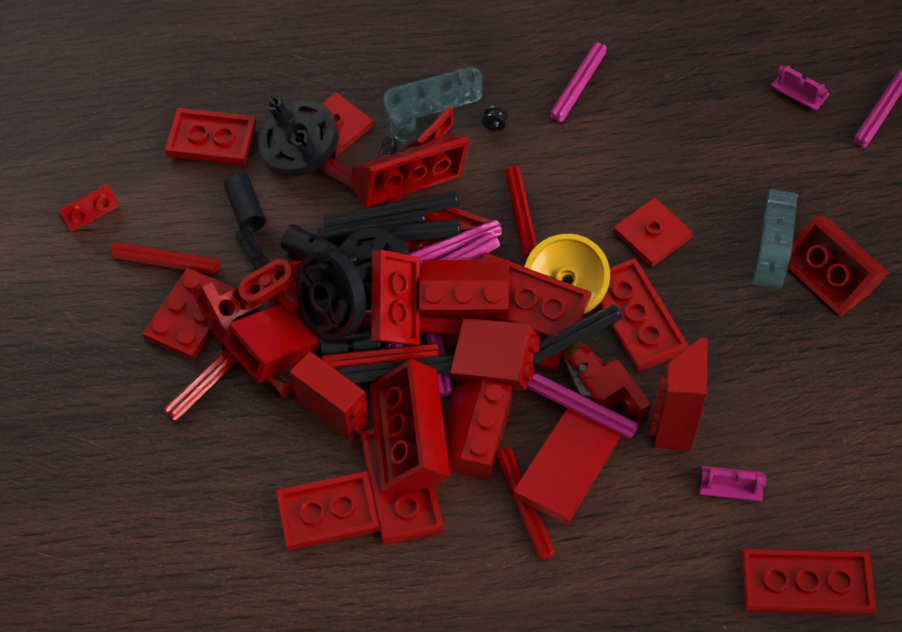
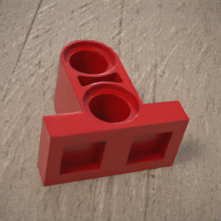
(232, 301)

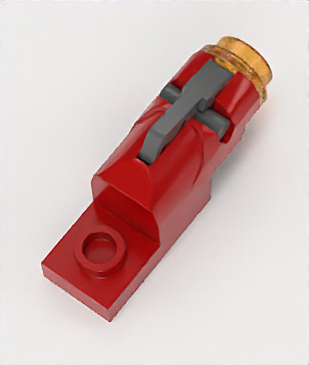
(604, 382)

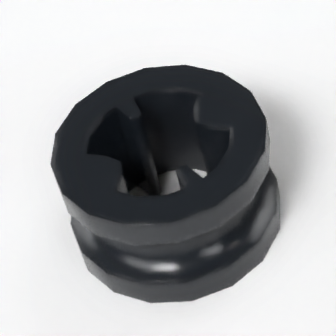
(494, 118)

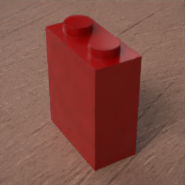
(270, 342)
(495, 352)
(330, 395)

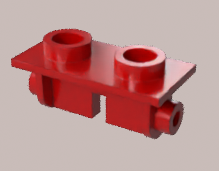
(88, 208)

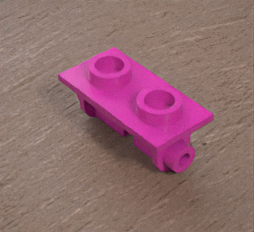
(802, 90)
(732, 483)

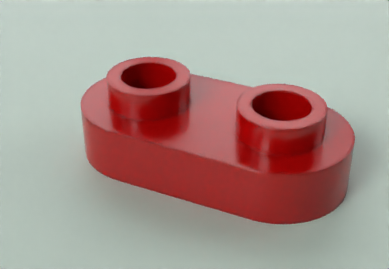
(267, 281)

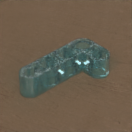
(427, 97)
(776, 239)

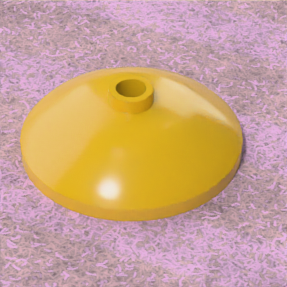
(573, 258)

